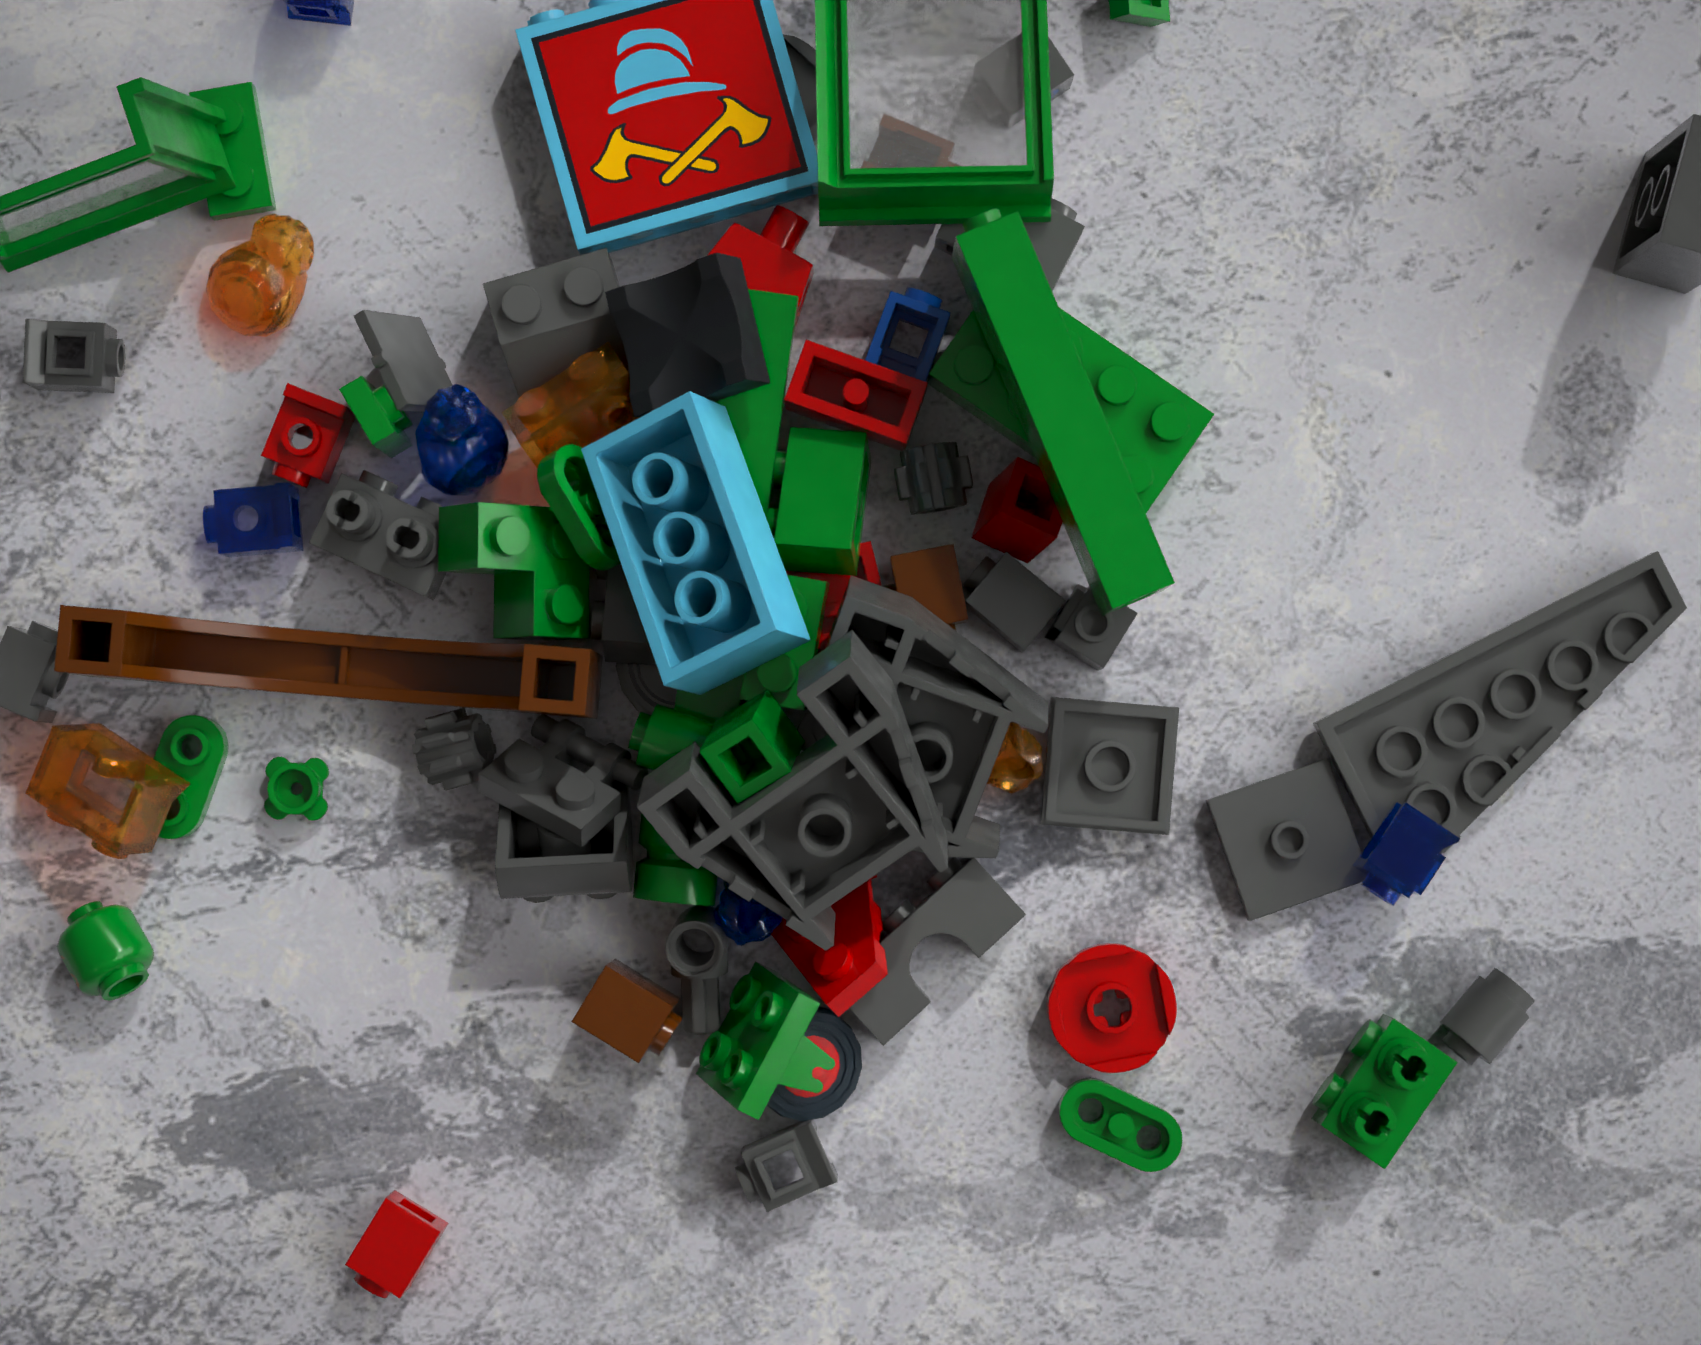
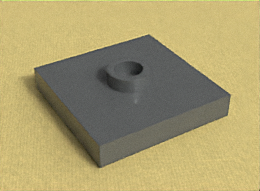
(1109, 765)
(1287, 839)

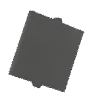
(403, 357)

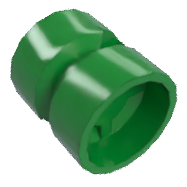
(667, 877)

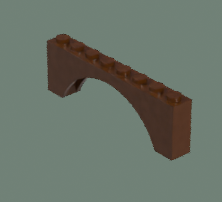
(328, 663)

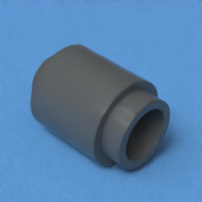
(1486, 1017)

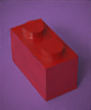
(855, 395)

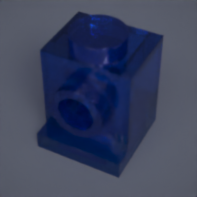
(277, 525)

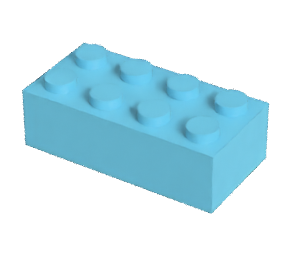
(695, 544)

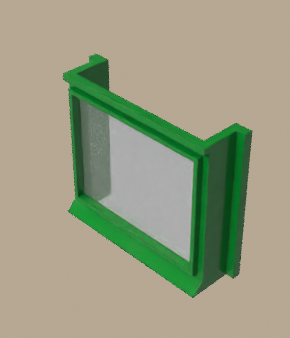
(932, 111)
(170, 167)

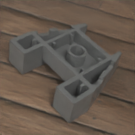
(951, 699)
(827, 824)

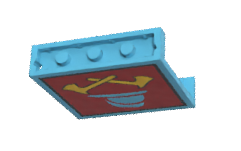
(667, 115)

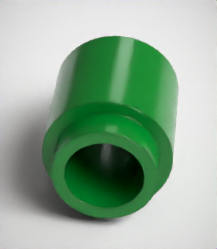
(665, 735)

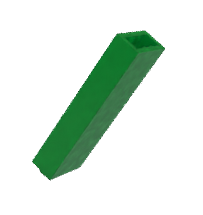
(1059, 411)

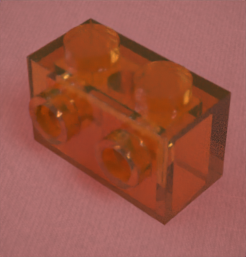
(573, 406)

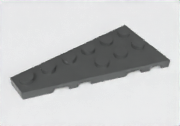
(1485, 713)

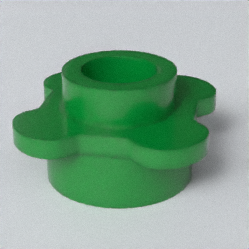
(281, 799)

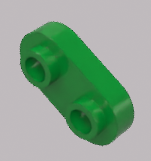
(573, 499)
(200, 772)
(1119, 1123)

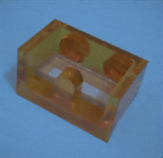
(104, 788)

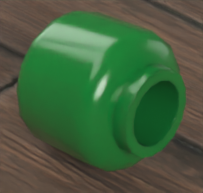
(105, 950)

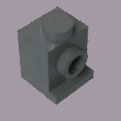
(29, 672)

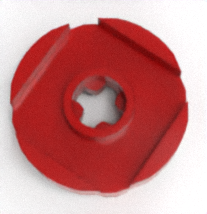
(1141, 1028)

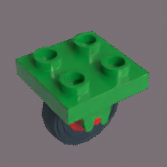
(780, 1051)

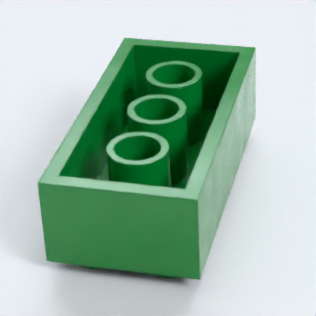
(1145, 413)

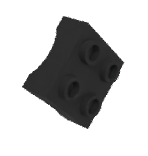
(689, 334)

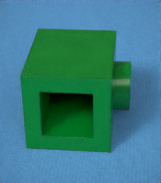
(752, 746)

